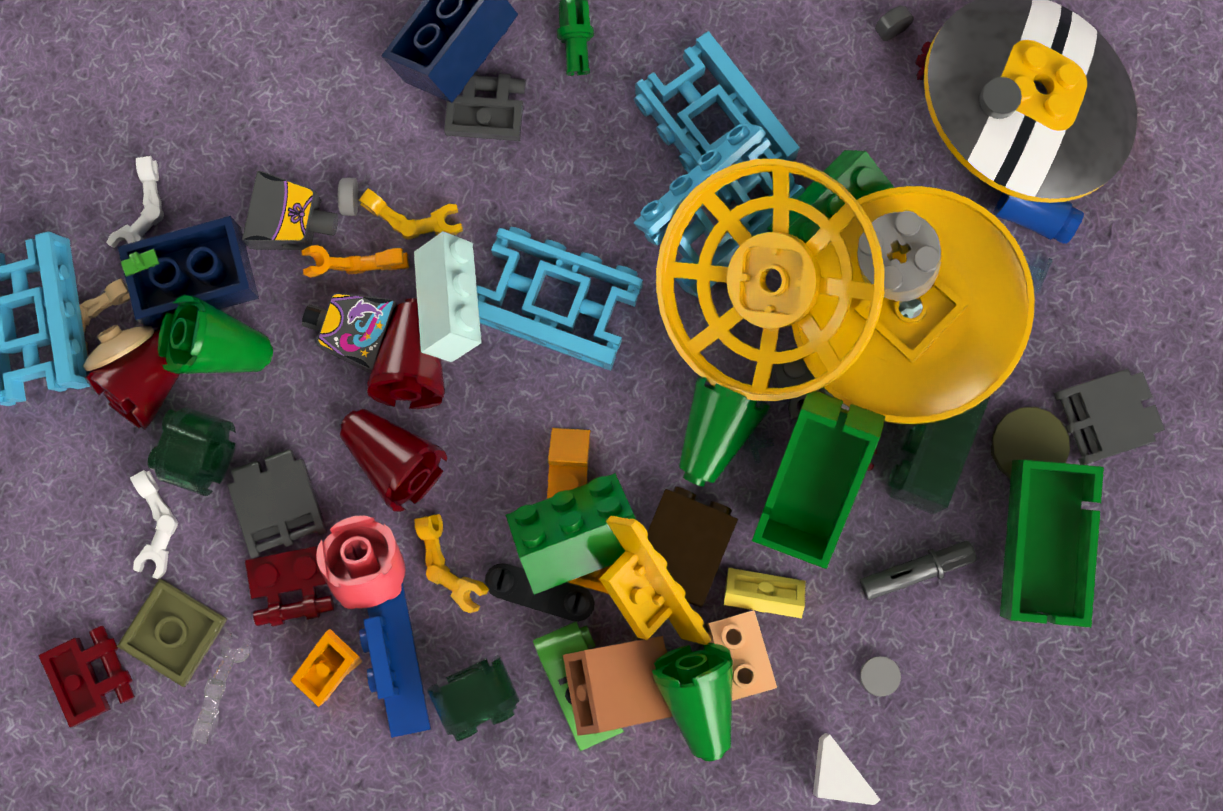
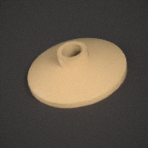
(116, 344)

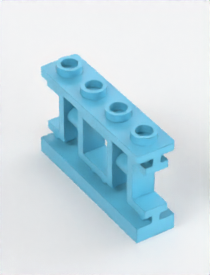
(740, 103)
(744, 142)
(57, 320)
(544, 327)

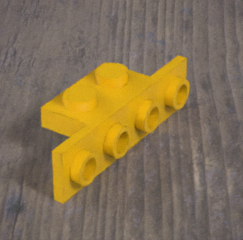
(645, 587)

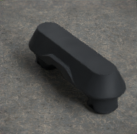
(563, 601)

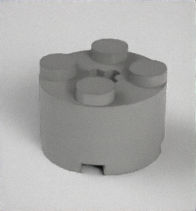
(909, 236)

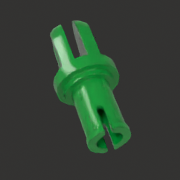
(575, 33)

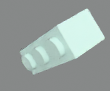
(447, 297)

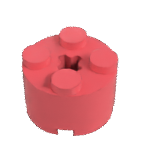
(361, 562)

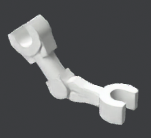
(152, 211)
(165, 525)

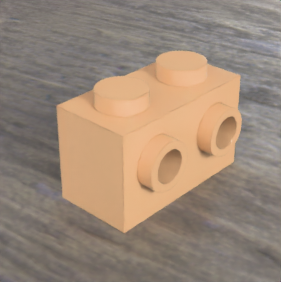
(750, 659)

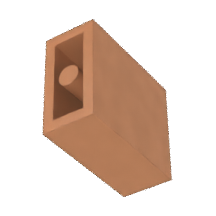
(615, 686)

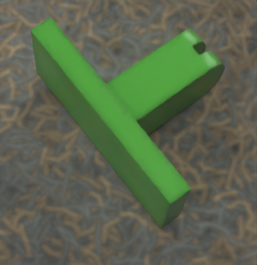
(139, 262)

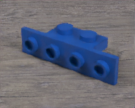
(395, 666)

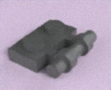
(487, 117)

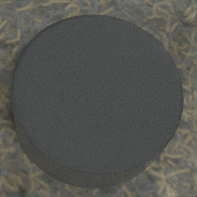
(894, 22)
(1000, 97)

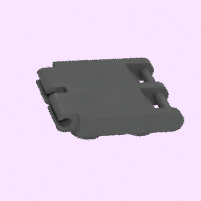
(1110, 415)
(275, 502)

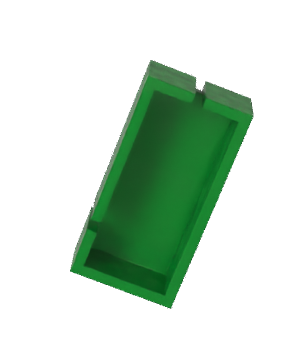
(818, 478)
(1051, 543)

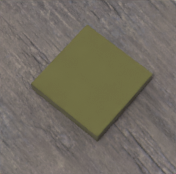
(172, 632)

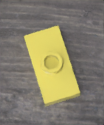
(764, 593)

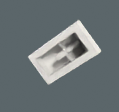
(837, 776)

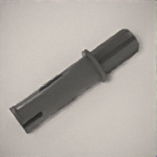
(918, 570)

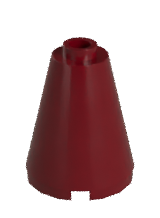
(401, 368)
(135, 382)
(392, 458)

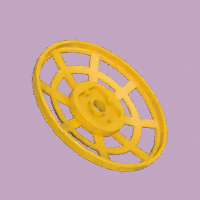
(747, 279)

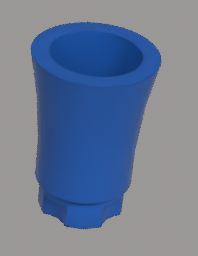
(1050, 220)

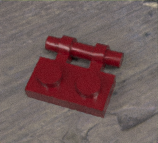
(282, 574)
(75, 681)

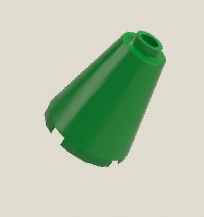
(210, 341)
(716, 430)
(699, 696)

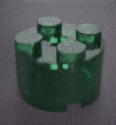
(192, 450)
(475, 697)

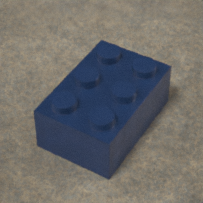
(447, 43)
(195, 262)

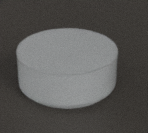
(348, 196)
(880, 676)

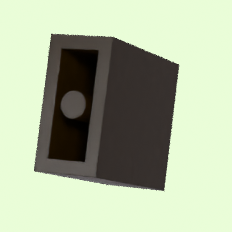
(691, 540)

